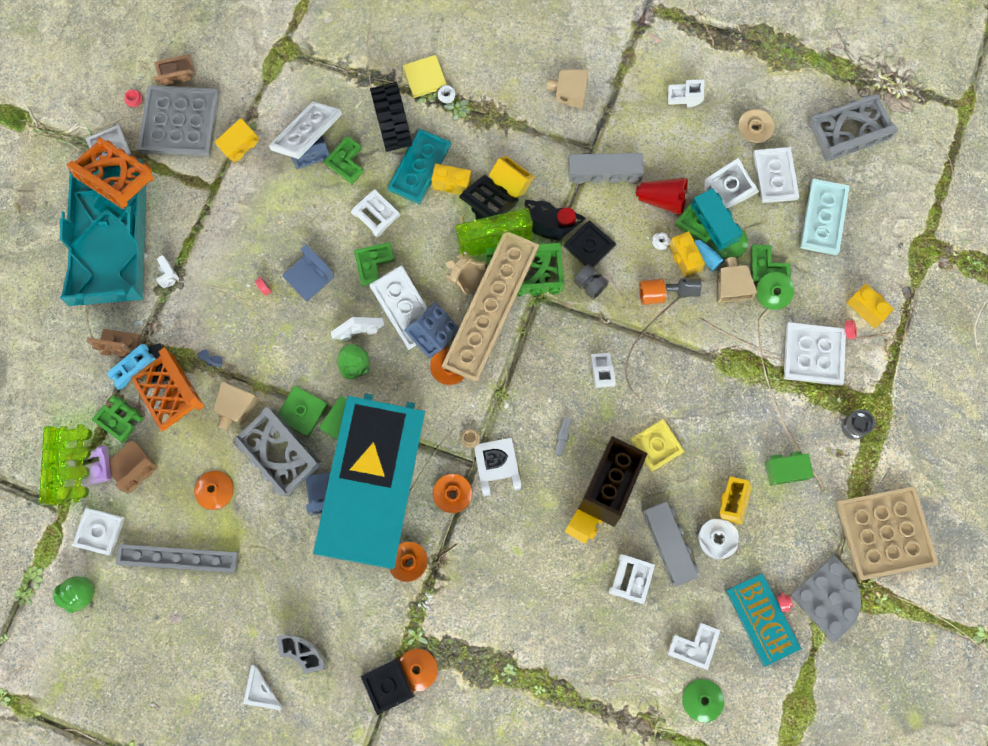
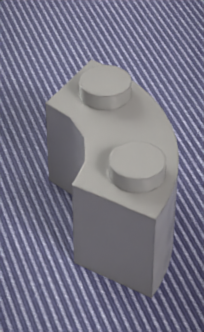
(302, 651)

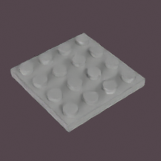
(178, 121)

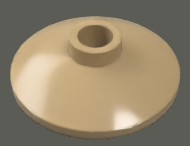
(756, 119)

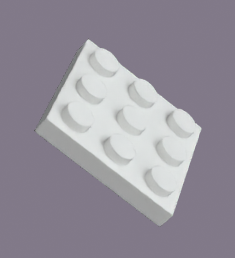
(814, 354)

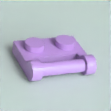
(99, 470)

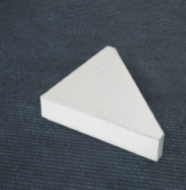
(259, 692)

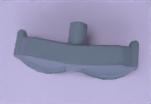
(215, 360)

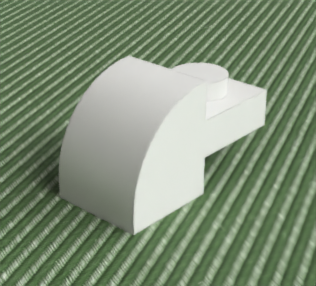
(690, 93)
(602, 370)

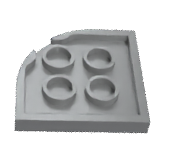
(830, 598)

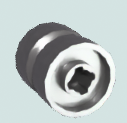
(593, 283)
(858, 424)

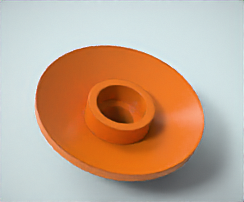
(440, 374)
(451, 483)
(222, 493)
(406, 552)
(427, 666)

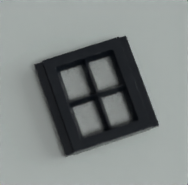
(488, 197)

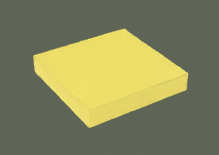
(424, 76)
(659, 444)

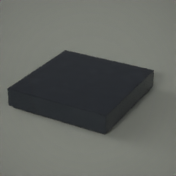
(589, 244)
(387, 686)

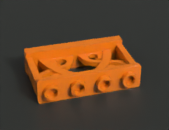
(118, 194)

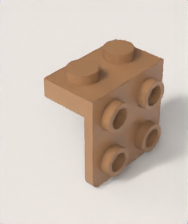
(174, 69)
(131, 467)

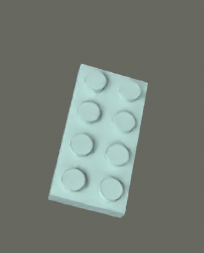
(824, 217)

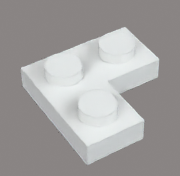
(357, 325)
(696, 652)

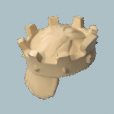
(466, 272)

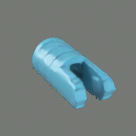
(710, 257)

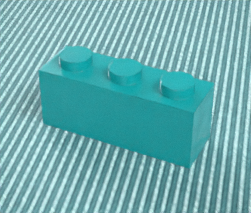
(716, 219)

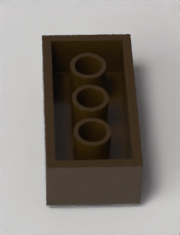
(613, 481)

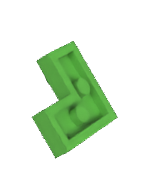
(341, 160)
(369, 258)
(762, 264)

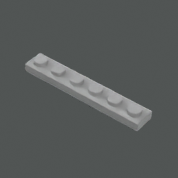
(177, 558)

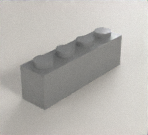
(605, 167)
(670, 545)

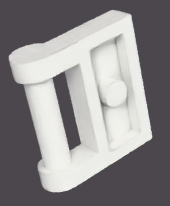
(380, 209)
(638, 581)

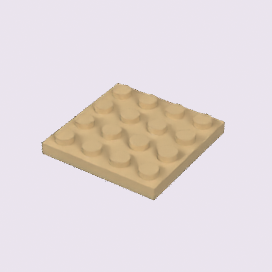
(886, 533)

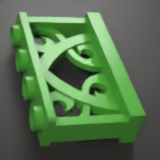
(531, 286)

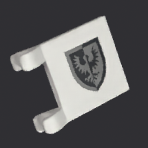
(495, 462)

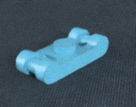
(130, 366)

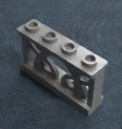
(854, 111)
(303, 456)

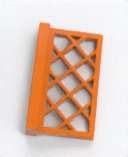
(171, 369)

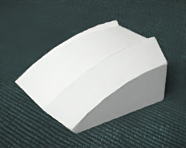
(732, 184)

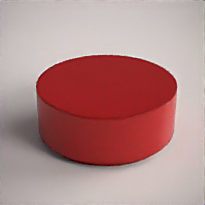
(566, 217)

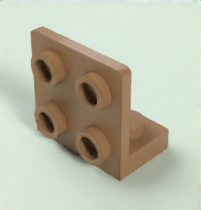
(115, 343)

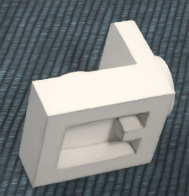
(169, 275)

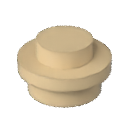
(470, 438)

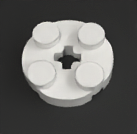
(719, 527)

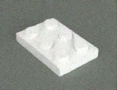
(776, 175)

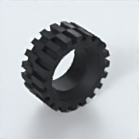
(391, 116)

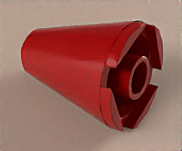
(664, 194)

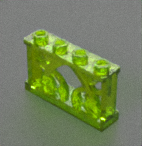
(487, 232)

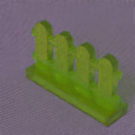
(53, 464)

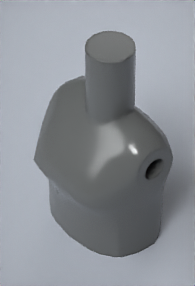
(686, 287)

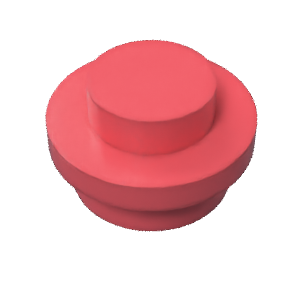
(133, 98)
(785, 602)

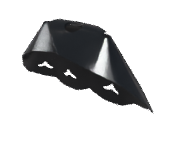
(546, 222)

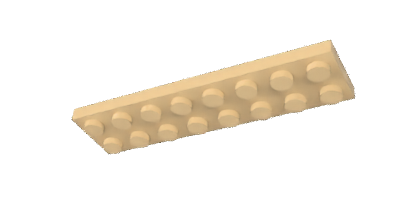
(490, 306)

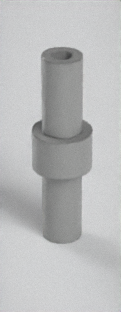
(562, 436)

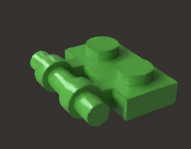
(115, 424)

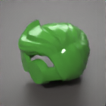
(352, 361)
(74, 594)

